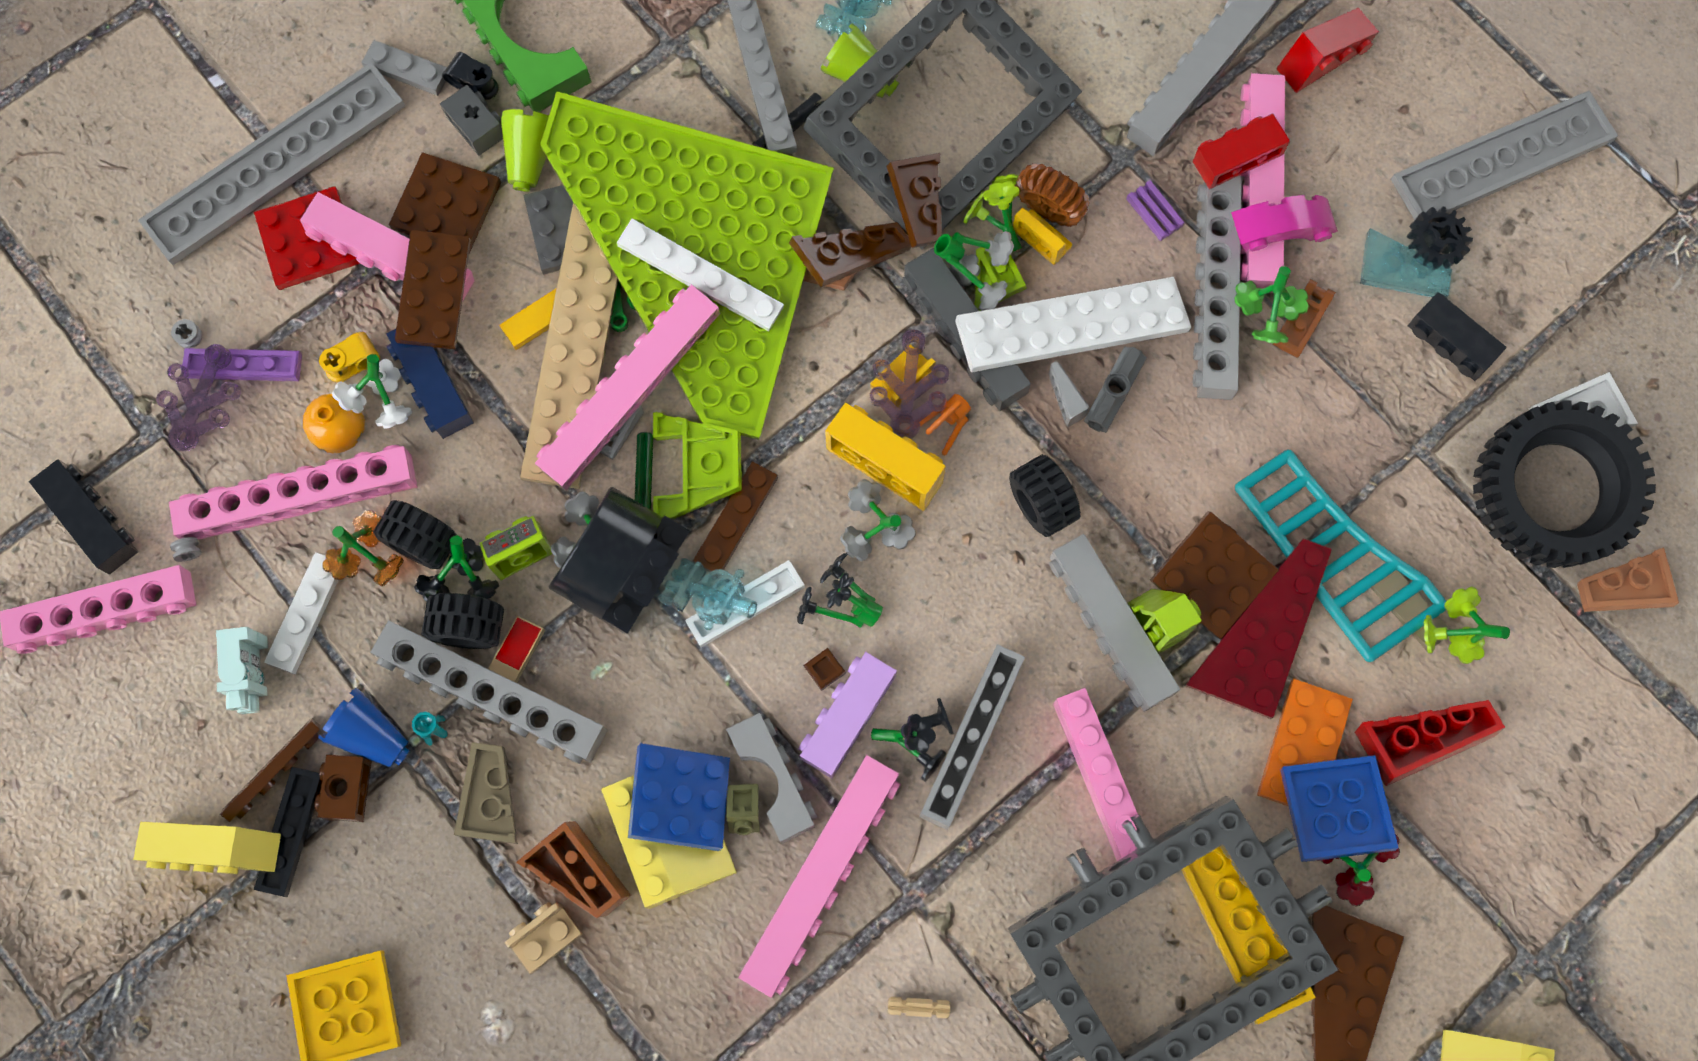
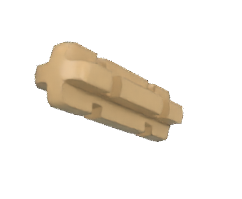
(918, 1007)

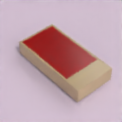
(516, 649)

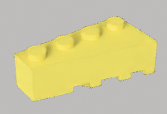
(206, 847)

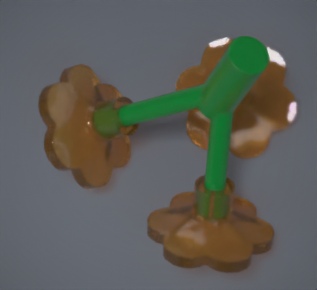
(343, 563)

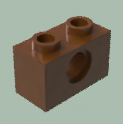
(352, 803)

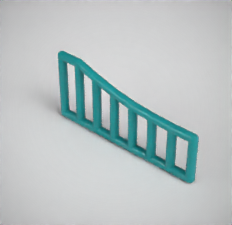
(1367, 544)

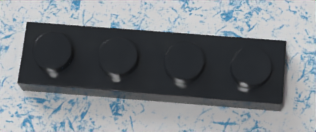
(293, 825)

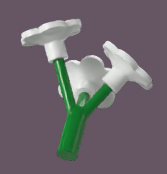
(382, 378)

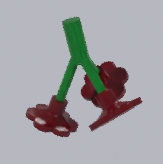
(1357, 881)

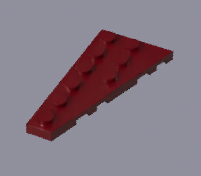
(1259, 648)

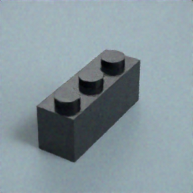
(1456, 336)

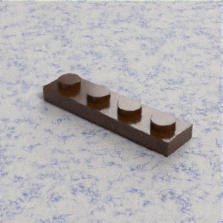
(736, 518)
(263, 781)

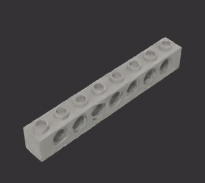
(1223, 382)
(396, 640)

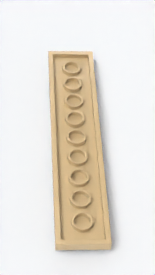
(573, 343)

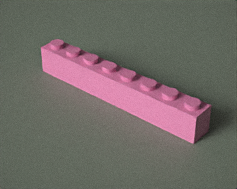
(1263, 96)
(627, 387)
(819, 876)

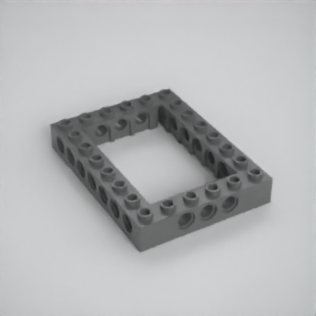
(1042, 78)

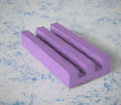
(1159, 199)

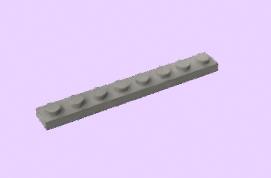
(762, 76)

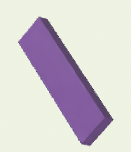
(248, 364)

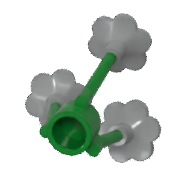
(966, 268)

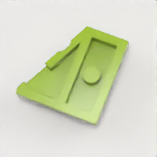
(992, 274)

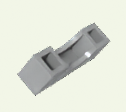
(754, 742)

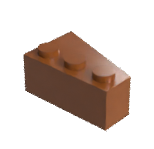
(577, 870)

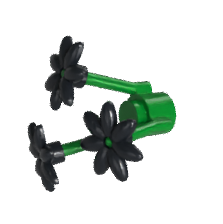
(864, 607)

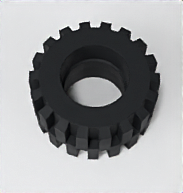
(1045, 495)
(415, 534)
(462, 621)

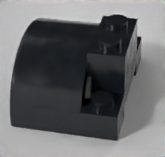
(619, 556)

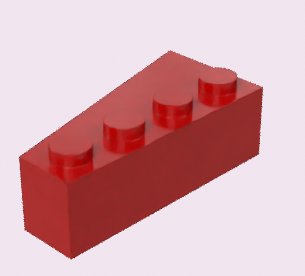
(1426, 738)

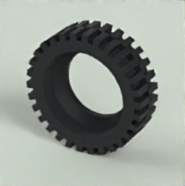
(1611, 456)

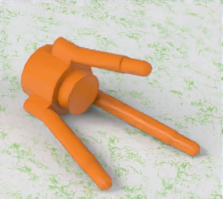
(955, 411)

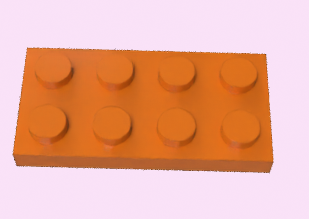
(1305, 734)

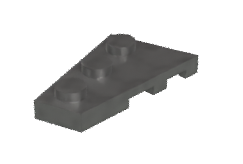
(549, 220)

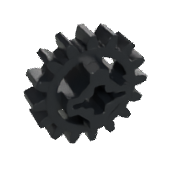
(1442, 237)

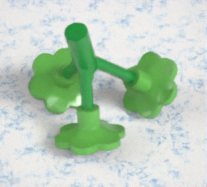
(1287, 303)

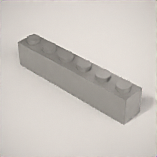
(1113, 623)
(972, 737)

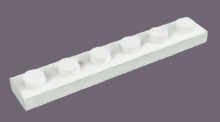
(701, 274)

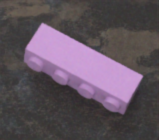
(847, 715)

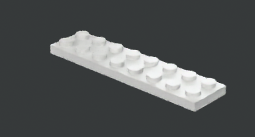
(1072, 324)

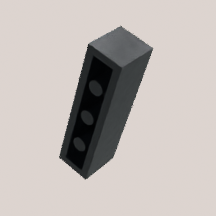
(83, 516)

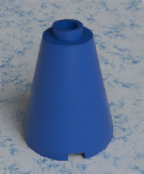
(365, 732)

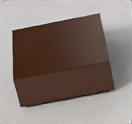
(824, 669)

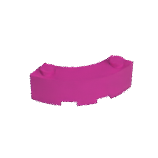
(1289, 220)

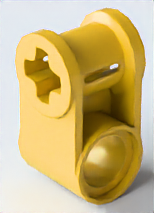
(350, 356)

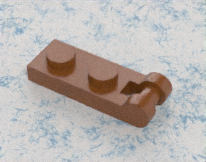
(1302, 328)

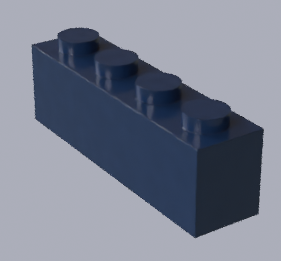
(432, 387)

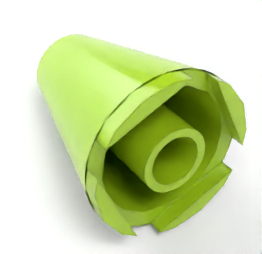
(849, 55)
(523, 147)

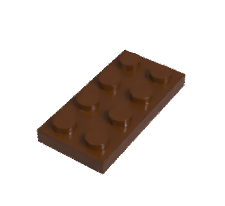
(432, 289)

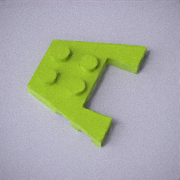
(709, 464)

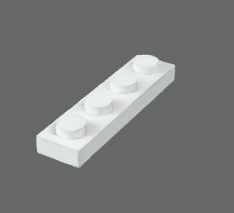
(765, 590)
(302, 617)

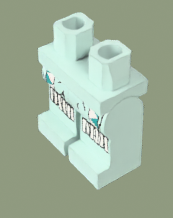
(240, 668)

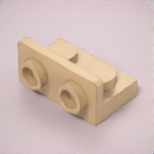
(543, 936)

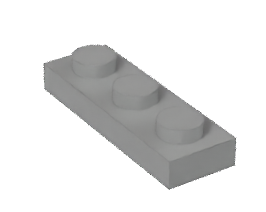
(405, 67)

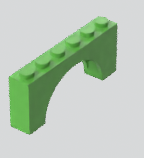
(532, 72)

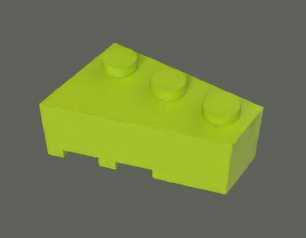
(1165, 616)

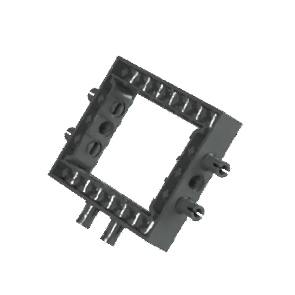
(1148, 865)

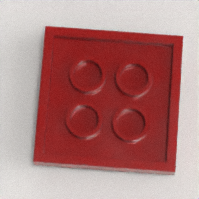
(290, 251)

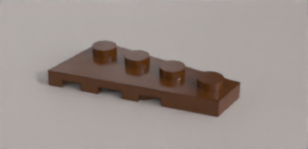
(849, 251)

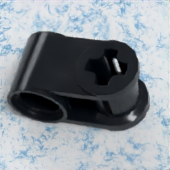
(468, 71)

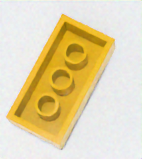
(885, 456)

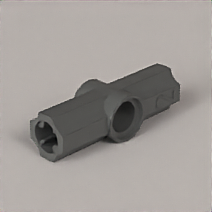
(1122, 375)

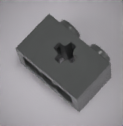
(463, 109)

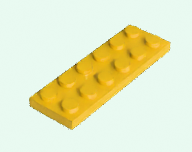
(1235, 922)

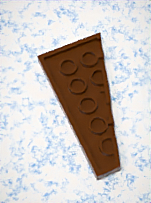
(1354, 995)

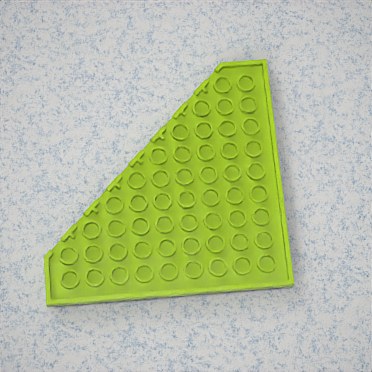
(715, 200)

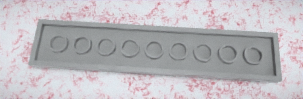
(271, 163)

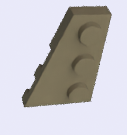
(486, 797)

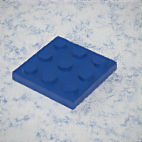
(679, 797)
(1338, 808)

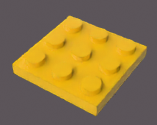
(344, 1009)

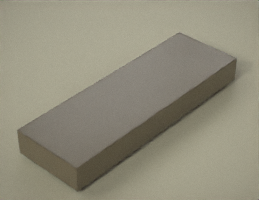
(1409, 608)

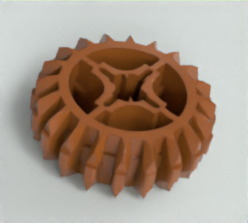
(1052, 195)

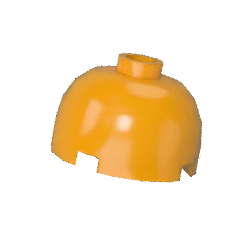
(331, 426)

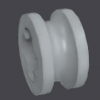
(180, 327)
(185, 549)

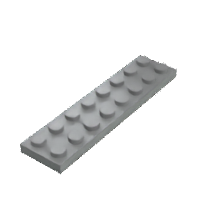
(1505, 156)

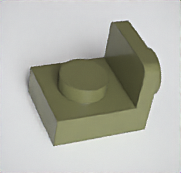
(743, 809)

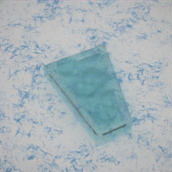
(1393, 267)

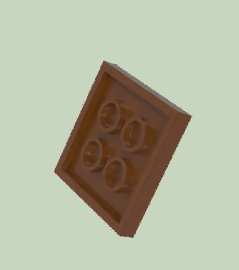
(445, 199)
(1215, 572)

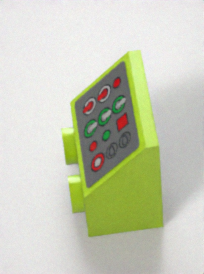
(515, 547)

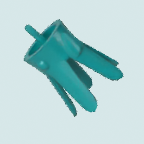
(426, 724)

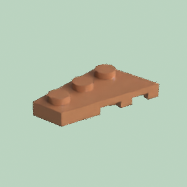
(1634, 585)

